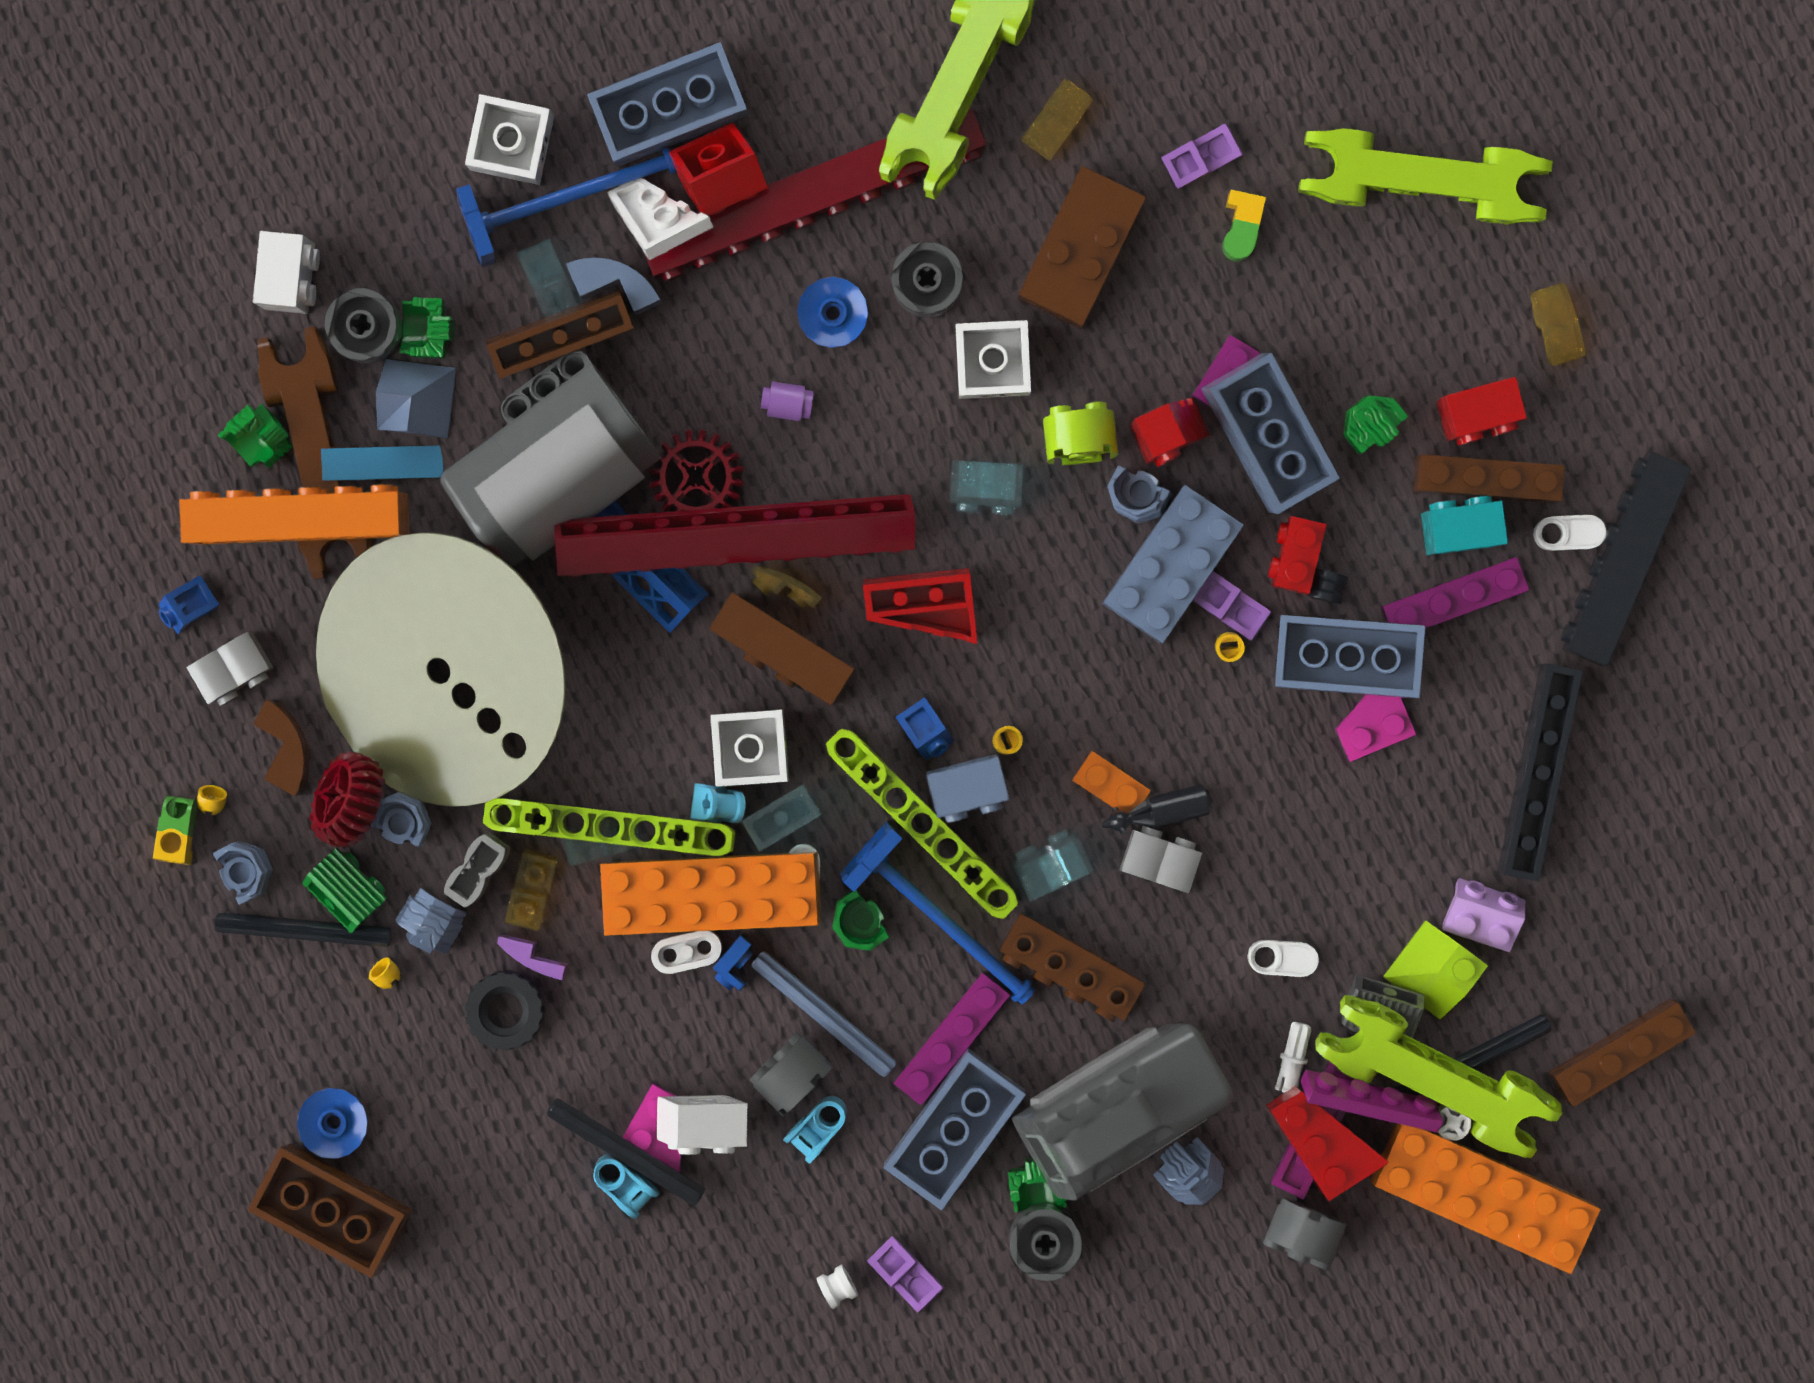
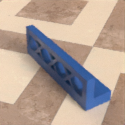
(665, 585)

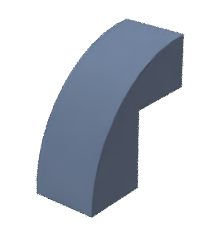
(600, 274)

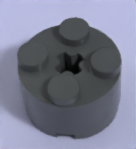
(924, 259)
(354, 308)
(790, 1074)
(1305, 1233)
(1059, 1256)

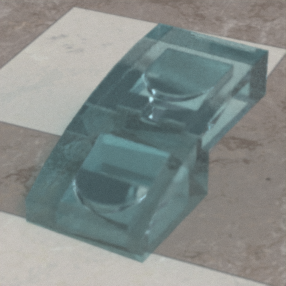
(547, 278)
(582, 851)

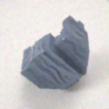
(1137, 495)
(402, 819)
(244, 870)
(430, 922)
(1190, 1173)

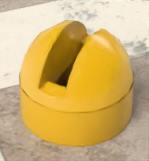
(1229, 653)
(1013, 738)
(211, 799)
(384, 973)

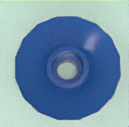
(832, 293)
(319, 1135)

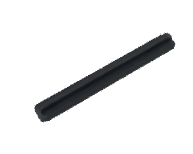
(301, 929)
(1499, 1045)
(625, 1151)

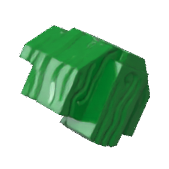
(426, 328)
(1372, 422)
(257, 436)
(859, 922)
(1030, 1187)

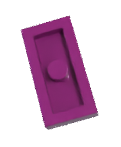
(1230, 356)

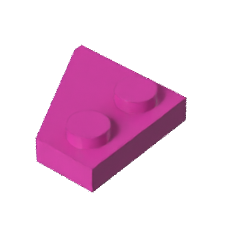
(1374, 725)
(643, 1129)

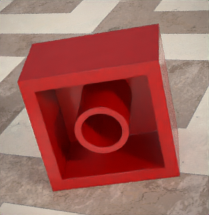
(718, 170)
(1481, 409)

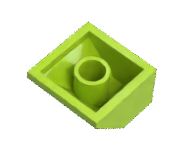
(1435, 968)

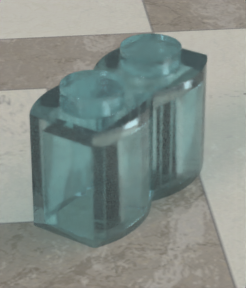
(1051, 865)

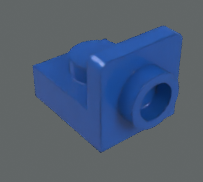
(187, 604)
(925, 729)
(735, 956)

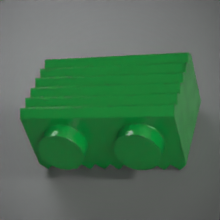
(345, 889)

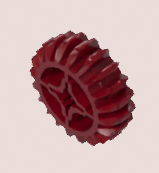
(674, 455)
(347, 799)

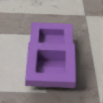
(1202, 156)
(1232, 606)
(523, 952)
(905, 1274)

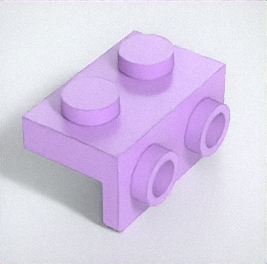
(1485, 915)

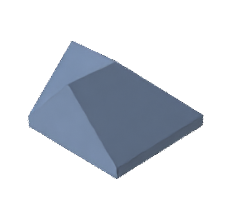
(415, 398)

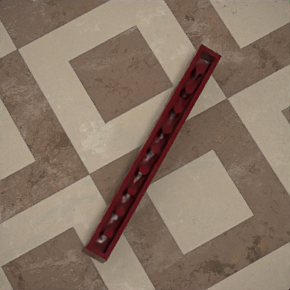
(798, 201)
(734, 535)

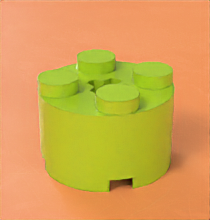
(1080, 434)

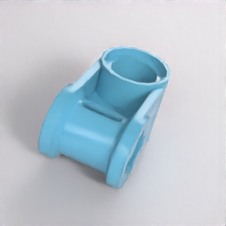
(717, 804)
(814, 1133)
(625, 1187)

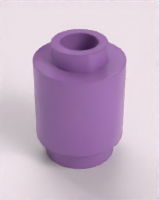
(787, 401)

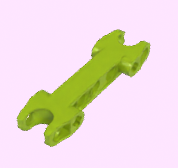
(933, 133)
(1364, 169)
(556, 817)
(958, 864)
(1490, 1103)

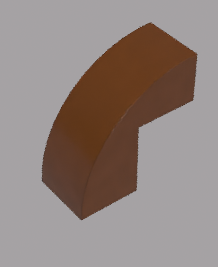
(291, 764)

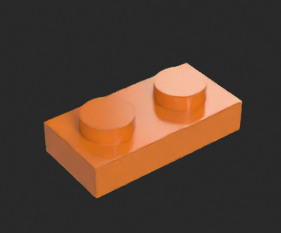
(1110, 783)

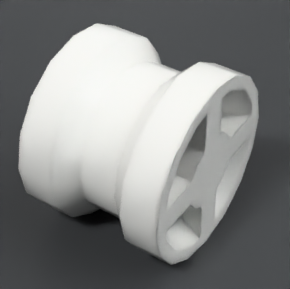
(1456, 1126)
(837, 1286)

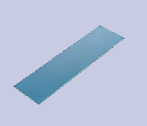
(381, 463)

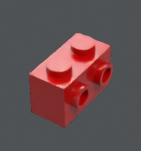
(1297, 556)

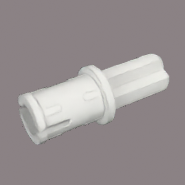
(1293, 1057)

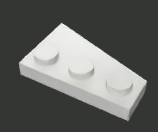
(656, 219)

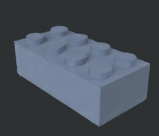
(668, 104)
(1270, 433)
(1172, 564)
(1350, 656)
(967, 787)
(954, 1129)

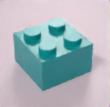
(1463, 527)

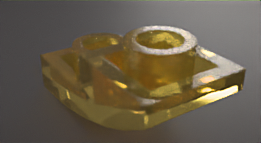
(1057, 119)
(1559, 324)
(772, 580)
(531, 890)

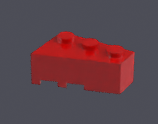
(1167, 430)
(924, 602)
(1324, 1145)

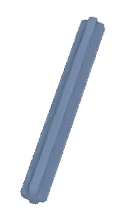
(824, 1013)

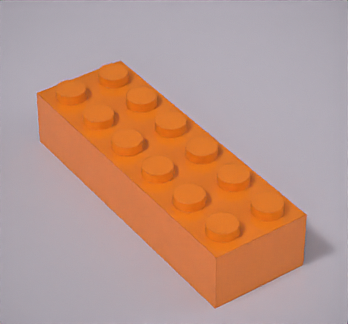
(289, 517)
(711, 893)
(1486, 1196)

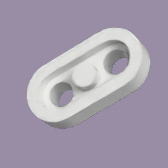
(687, 951)

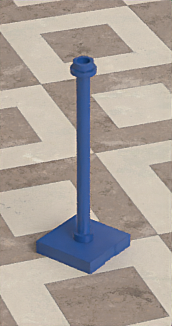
(482, 223)
(874, 859)

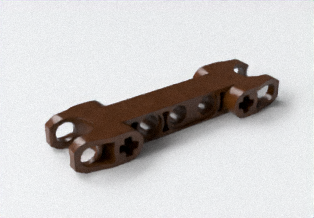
(301, 393)

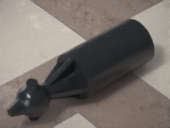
(1162, 810)

